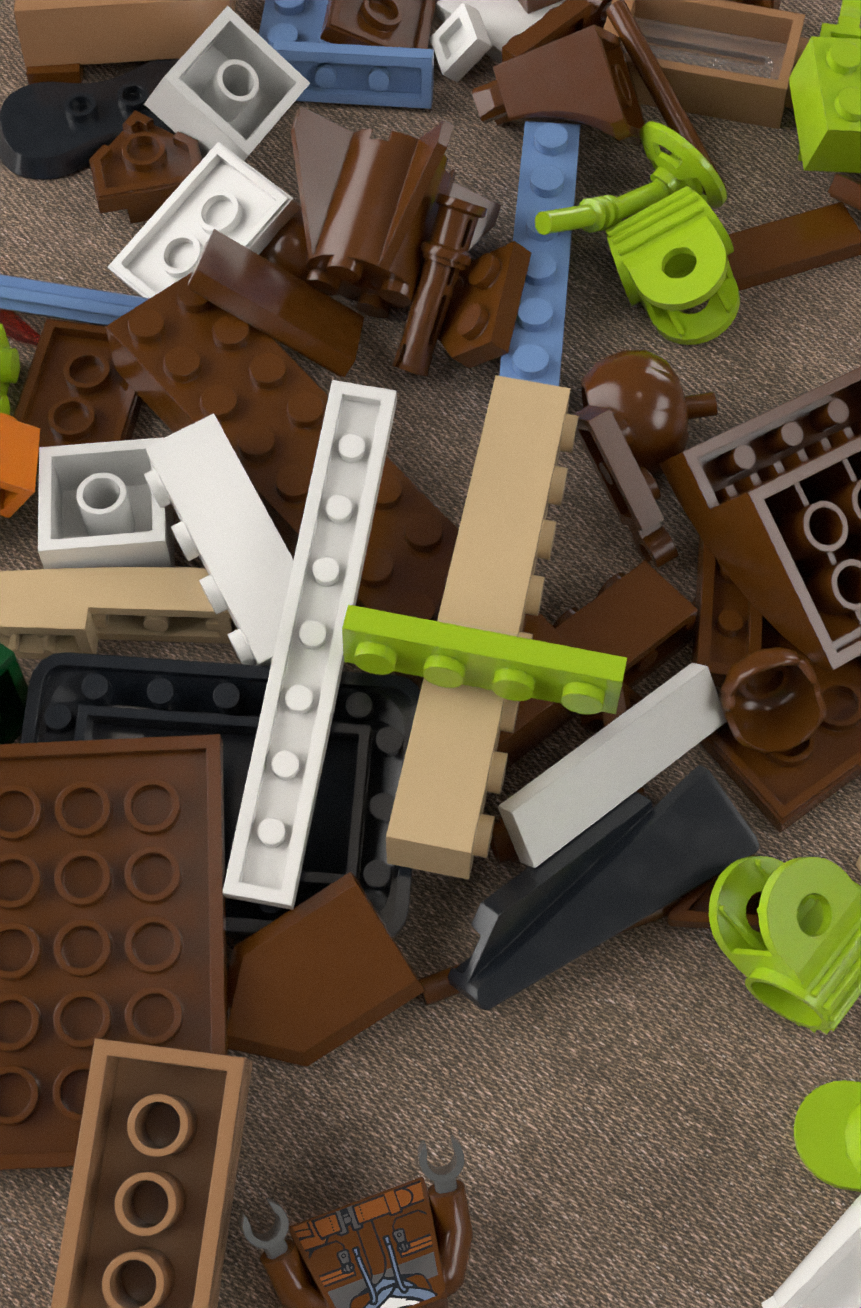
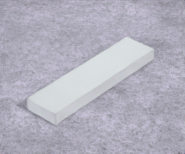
(612, 765)

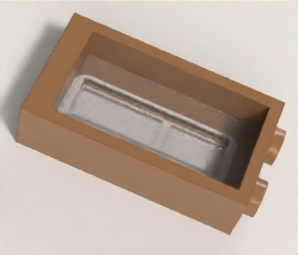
(721, 56)

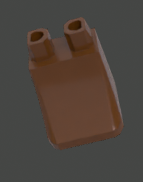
(567, 81)

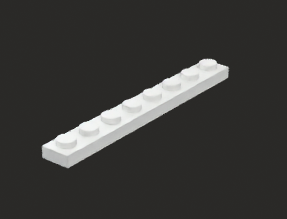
(309, 647)

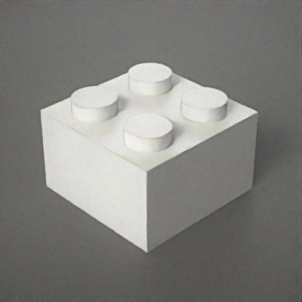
(227, 88)
(101, 508)

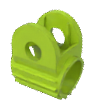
(674, 261)
(808, 938)

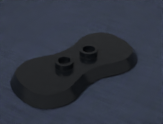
(61, 125)

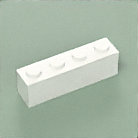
(227, 530)

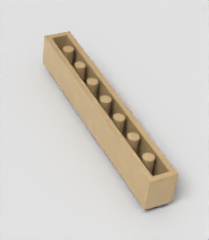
(491, 588)

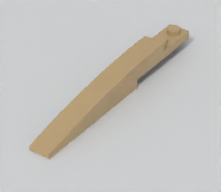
(76, 607)

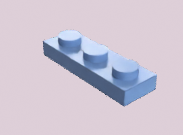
(362, 73)

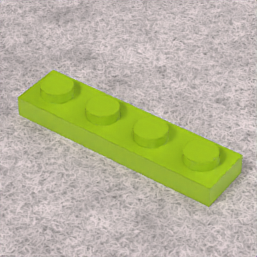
(482, 659)

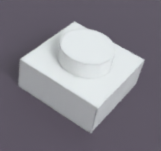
(460, 42)

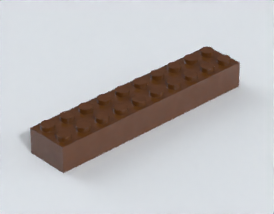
(204, 361)

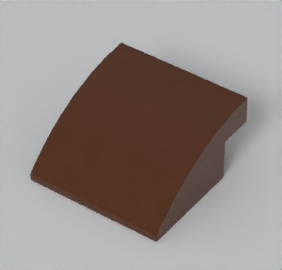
(785, 514)

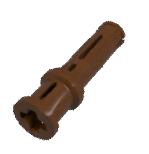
(444, 258)

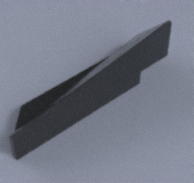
(601, 885)

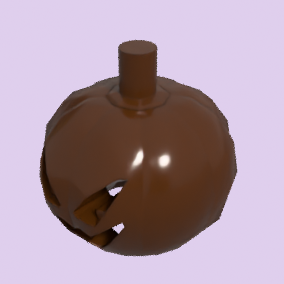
(649, 400)

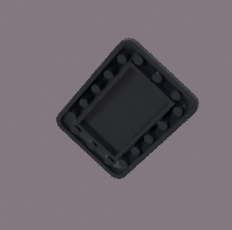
(155, 697)

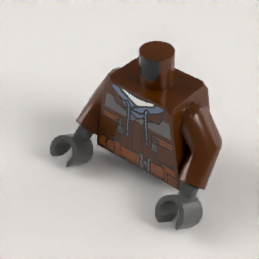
(377, 1252)

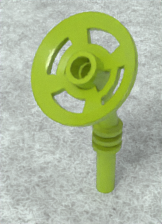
(671, 173)

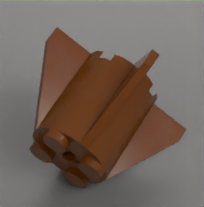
(372, 208)

